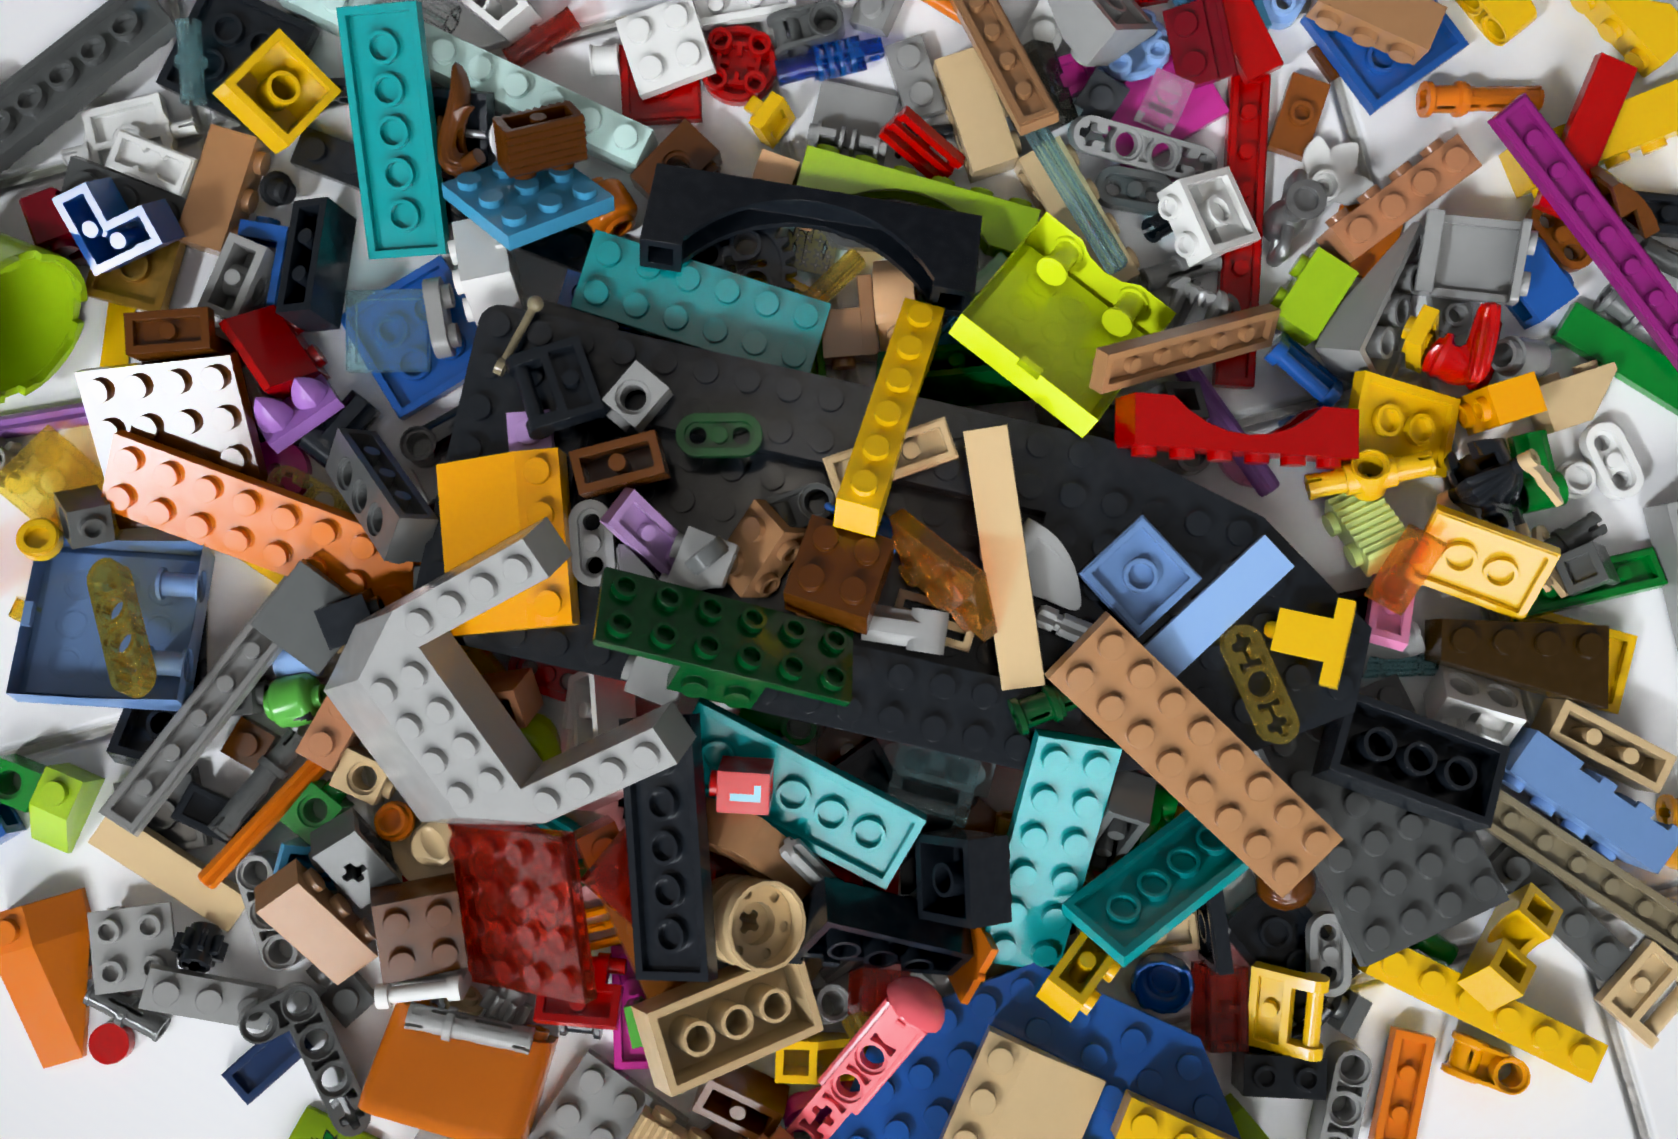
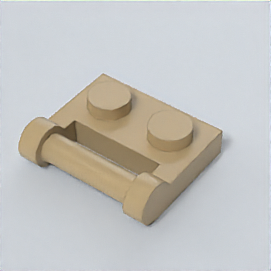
(1638, 987)

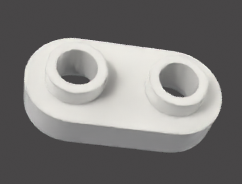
(1613, 458)

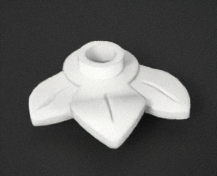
(1335, 170)

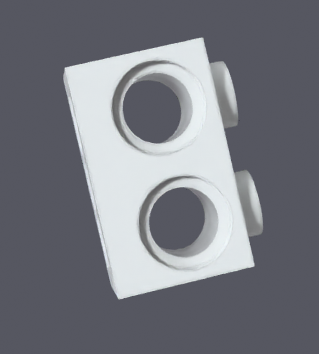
(1475, 705)

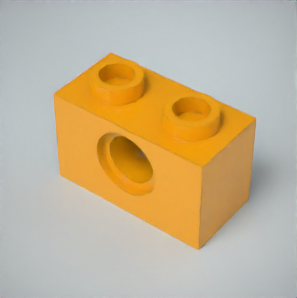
(1501, 404)

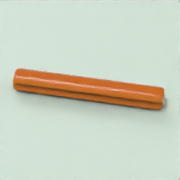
(259, 825)

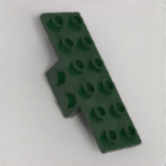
(722, 644)

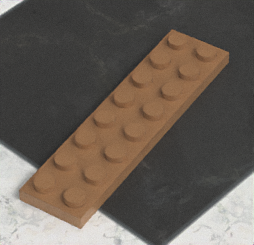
(1193, 754)

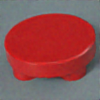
(742, 63)

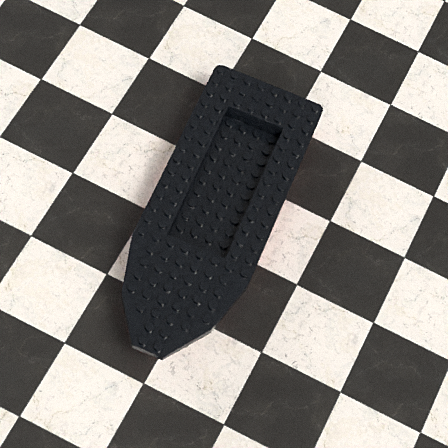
(941, 703)

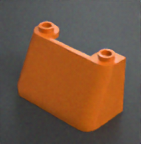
(456, 1084)

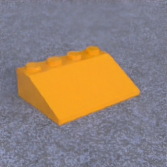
(489, 502)

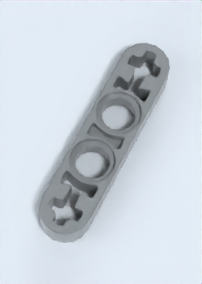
(1143, 146)

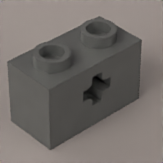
(353, 857)

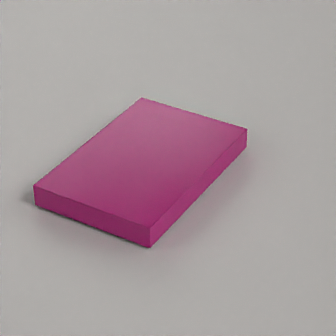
(1201, 110)

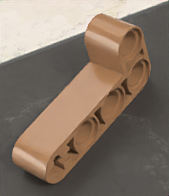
(752, 846)

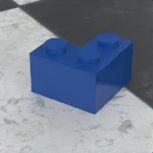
(109, 231)

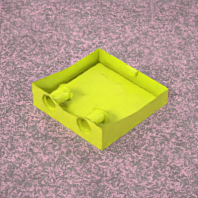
(1049, 315)

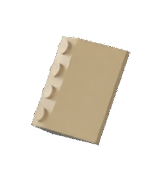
(1021, 1094)

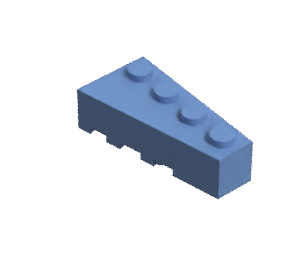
(1587, 803)

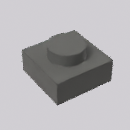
(1349, 1013)

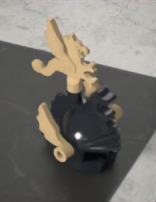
(1493, 483)

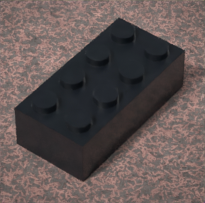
(1413, 763)

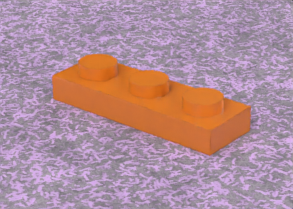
(1402, 1084)

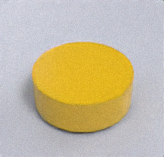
(39, 539)

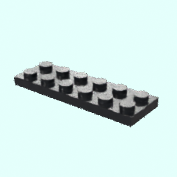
(671, 870)

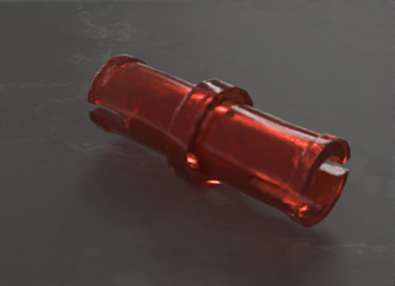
(542, 38)

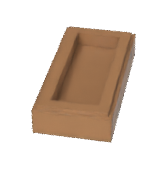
(867, 317)

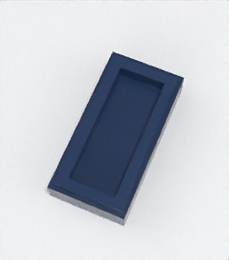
(262, 1066)

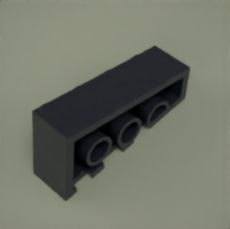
(878, 930)

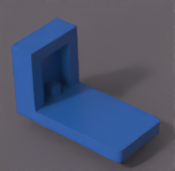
(271, 234)

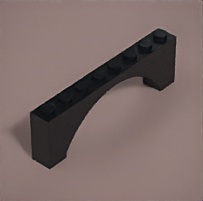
(701, 207)

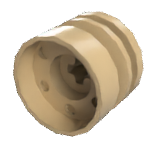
(756, 922)

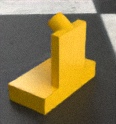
(1315, 638)

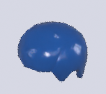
(1162, 983)

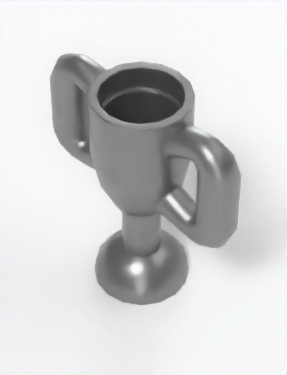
(1287, 217)

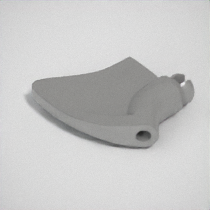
(1050, 567)

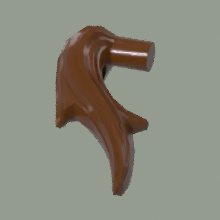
(451, 128)

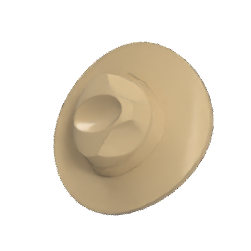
(425, 851)

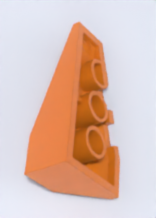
(49, 972)

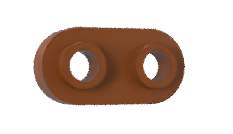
(1558, 238)

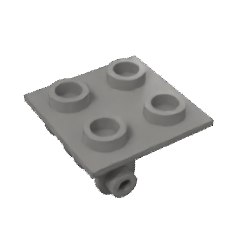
(852, 120)
(127, 943)

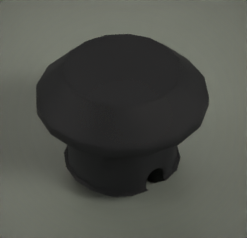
(277, 189)

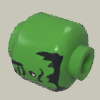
(293, 700)

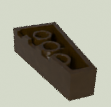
(1538, 657)

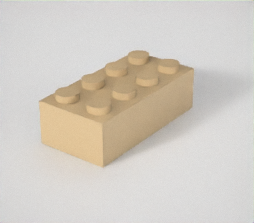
(724, 1024)

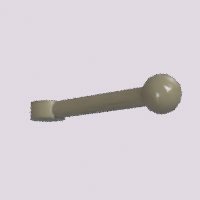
(534, 304)

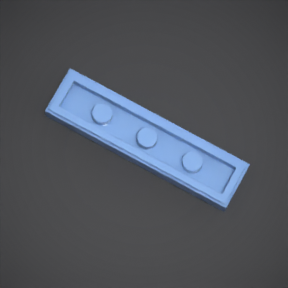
(1219, 605)

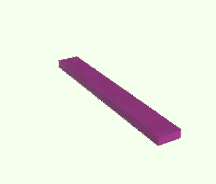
(1591, 220)

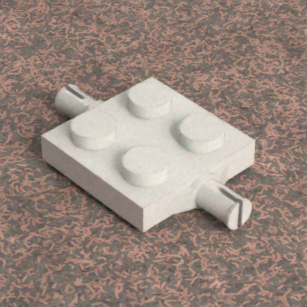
(142, 116)

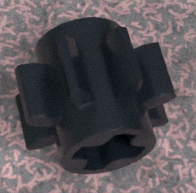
(200, 947)

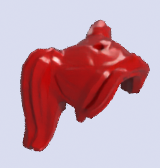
(1472, 361)

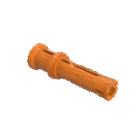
(1464, 98)

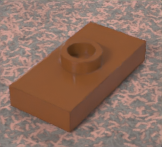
(1297, 116)

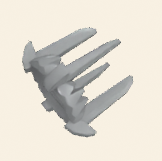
(1189, 292)

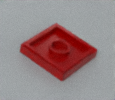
(661, 109)

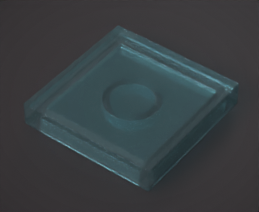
(386, 331)

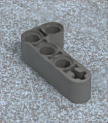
(315, 1061)

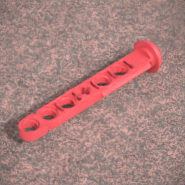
(894, 1028)

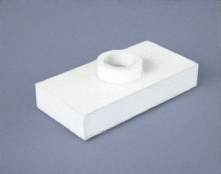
(152, 163)

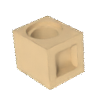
(349, 777)

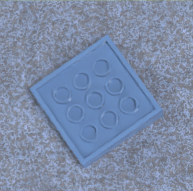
(60, 648)

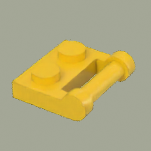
(1273, 1008)

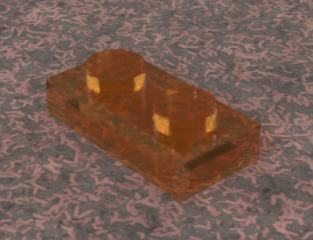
(1405, 569)

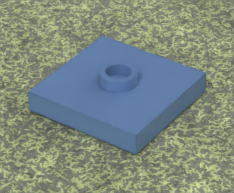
(1139, 576)

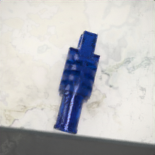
(830, 60)

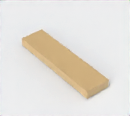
(171, 871)

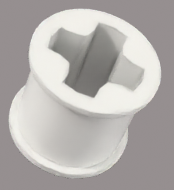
(604, 60)

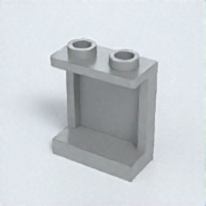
(1474, 258)

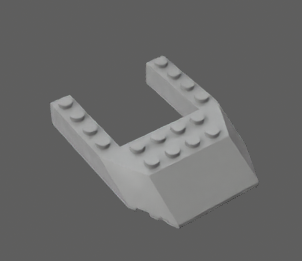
(444, 729)

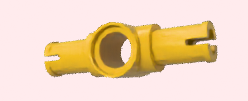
(1387, 472)

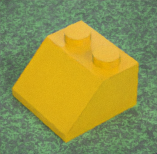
(277, 91)

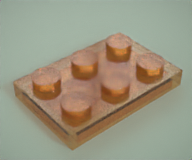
(943, 575)

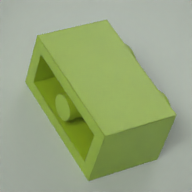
(1312, 294)

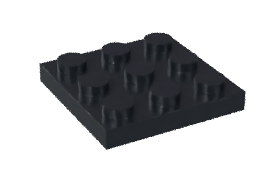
(229, 36)

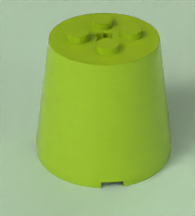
(37, 314)

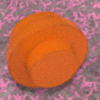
(394, 821)

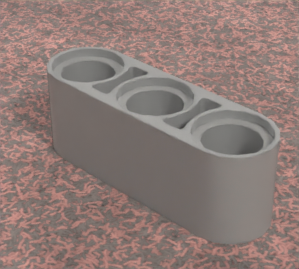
(265, 936)
(1352, 1084)

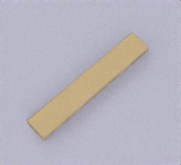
(1004, 556)

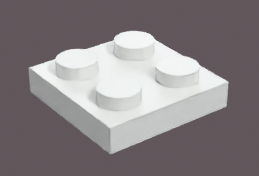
(665, 47)

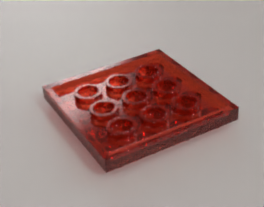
(523, 910)

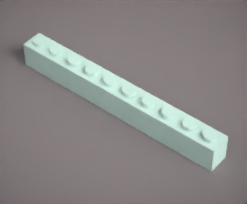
(609, 134)

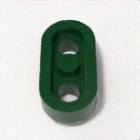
(720, 435)

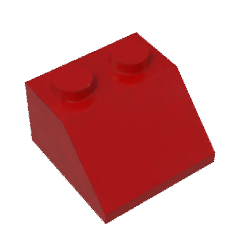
(273, 350)

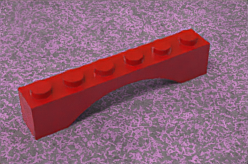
(1164, 424)

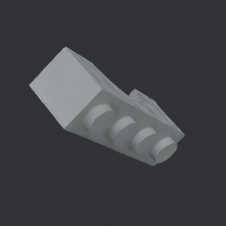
(647, 676)

